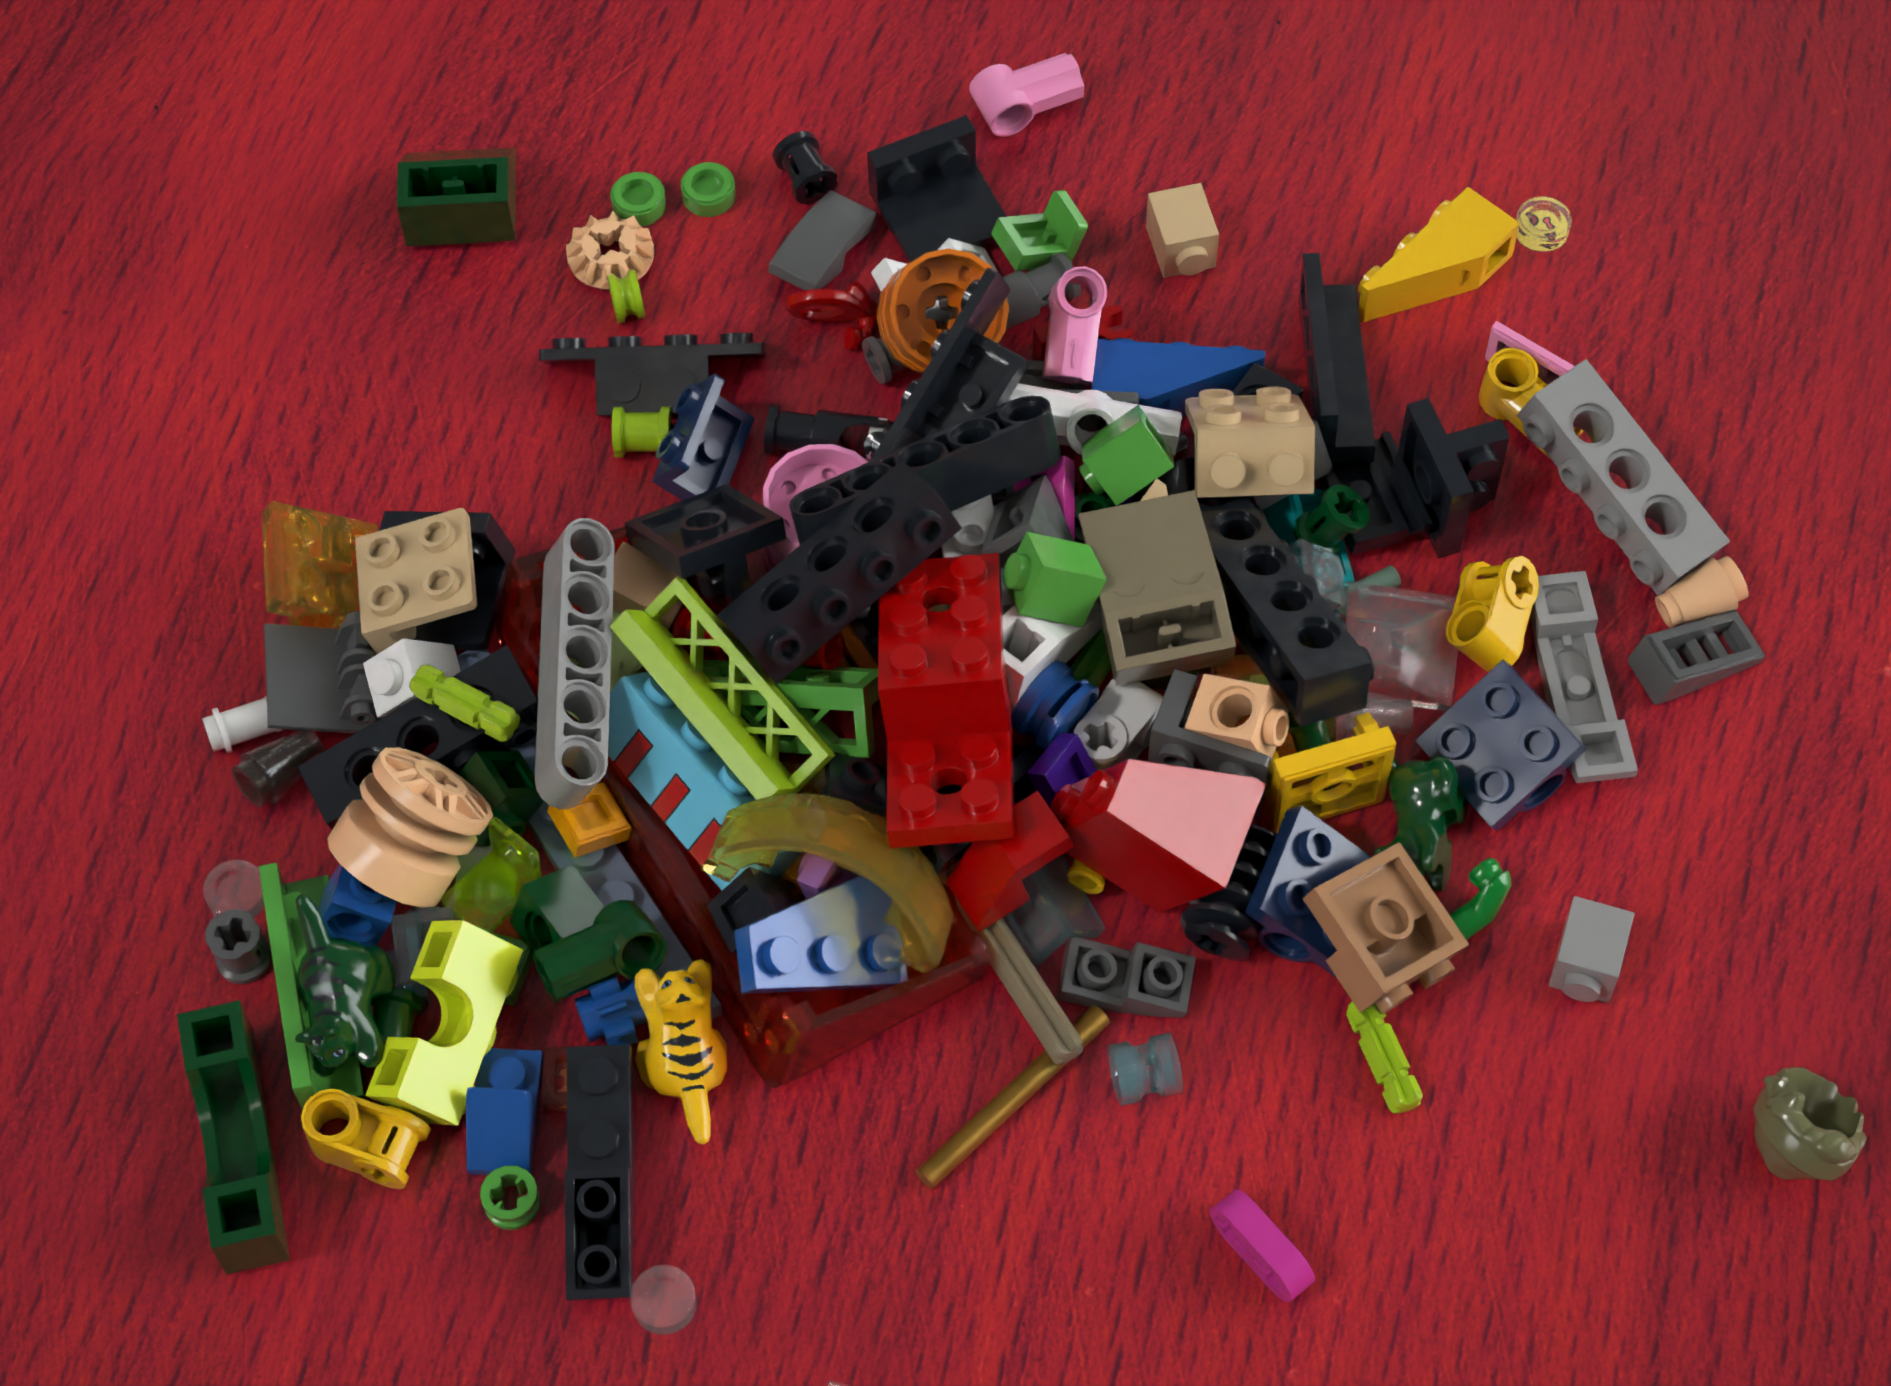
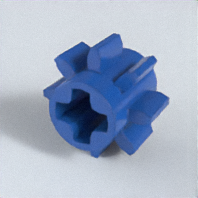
(611, 1012)

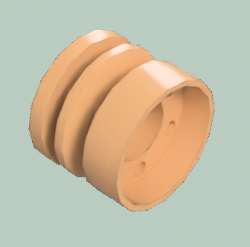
(409, 827)

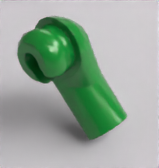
(1484, 906)

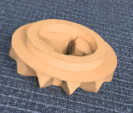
(592, 267)

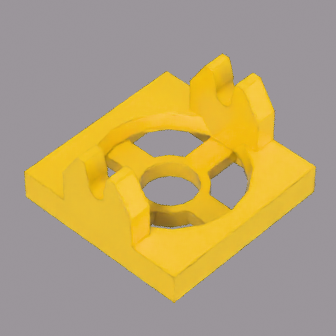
(1360, 788)

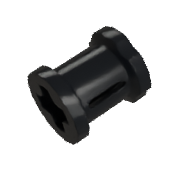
(805, 167)

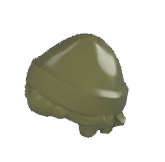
(1806, 1126)

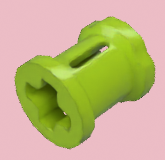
(639, 430)

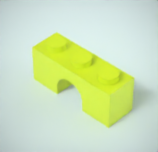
(471, 979)

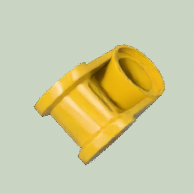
(1487, 613)
(373, 1144)

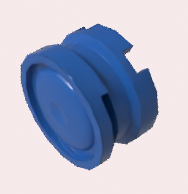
(1053, 704)

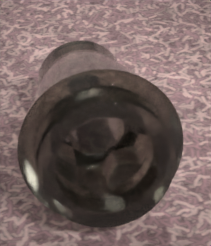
(273, 768)

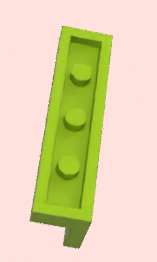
(707, 707)

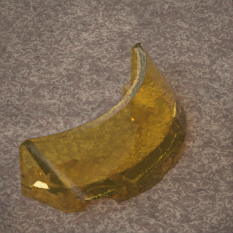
(852, 841)

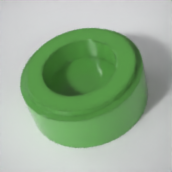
(708, 189)
(640, 196)

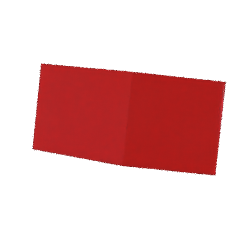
(992, 871)

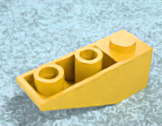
(1448, 257)

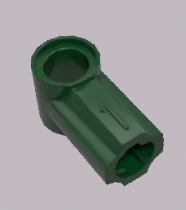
(616, 943)

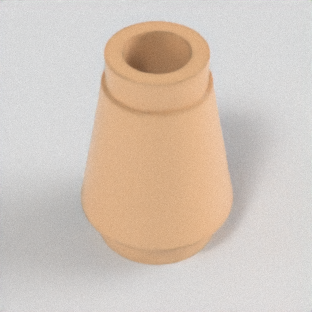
(1704, 592)

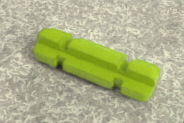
(464, 702)
(1385, 1058)

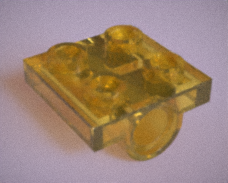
(311, 564)

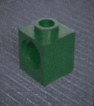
(554, 908)

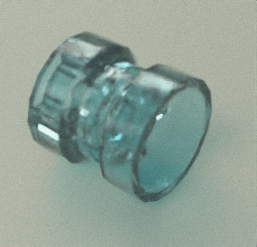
(1145, 1069)

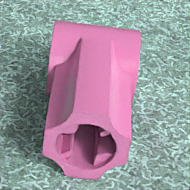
(1013, 97)
(1073, 331)

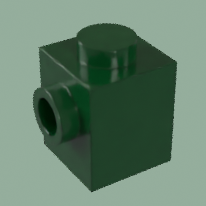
(506, 785)

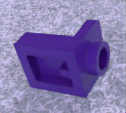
(1061, 764)

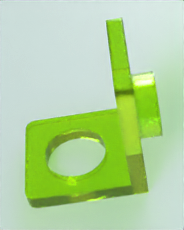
(492, 887)

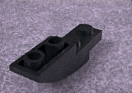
(600, 1173)

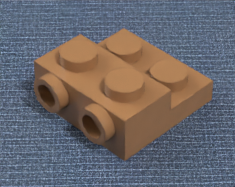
(1385, 930)

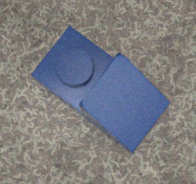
(504, 1111)

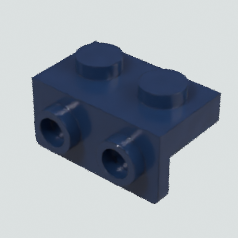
(704, 441)

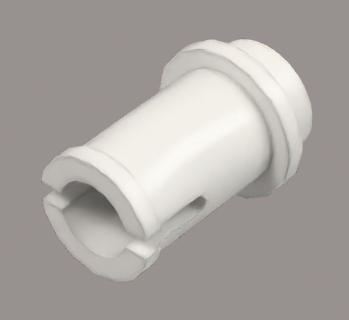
(237, 725)

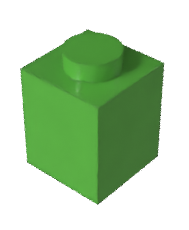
(1125, 456)
(1054, 579)

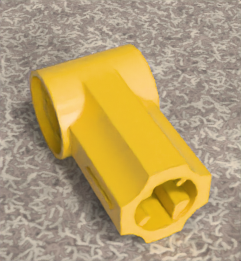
(1505, 401)

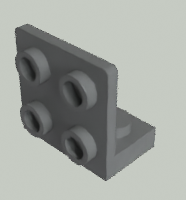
(1184, 748)

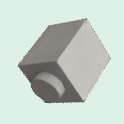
(1591, 950)

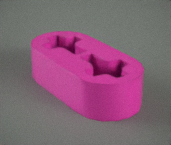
(1262, 1245)

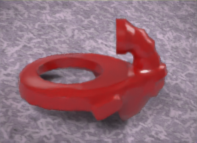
(838, 306)

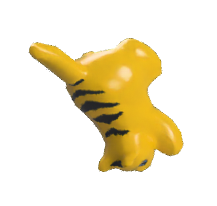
(683, 1050)

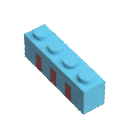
(676, 768)

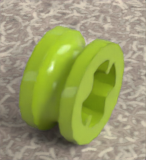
(626, 296)

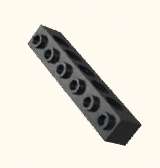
(1279, 609)

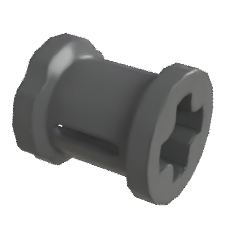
(238, 946)

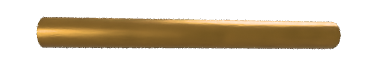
(1003, 1105)

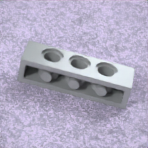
(1621, 448)

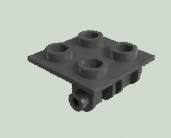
(318, 677)

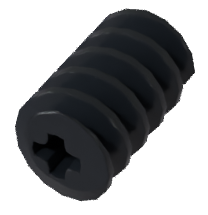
(1219, 919)

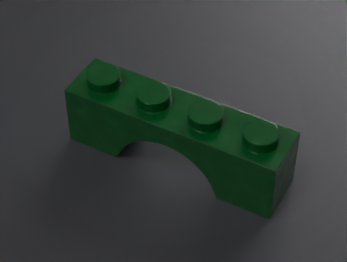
(240, 1164)

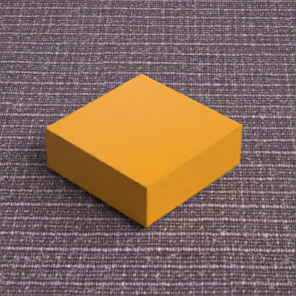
(593, 823)

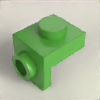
(1035, 238)

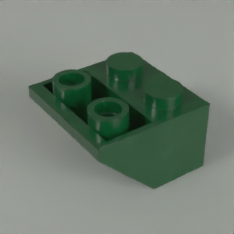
(457, 196)

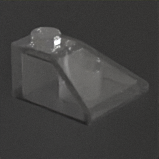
(1405, 641)

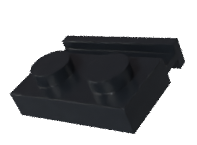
(1389, 495)

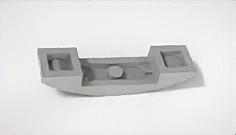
(1576, 678)

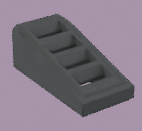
(1665, 673)

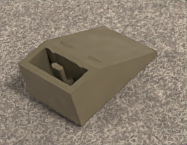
(1161, 588)

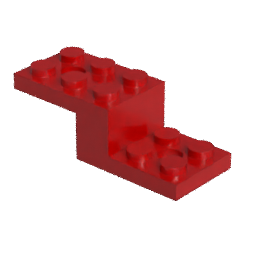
(946, 704)

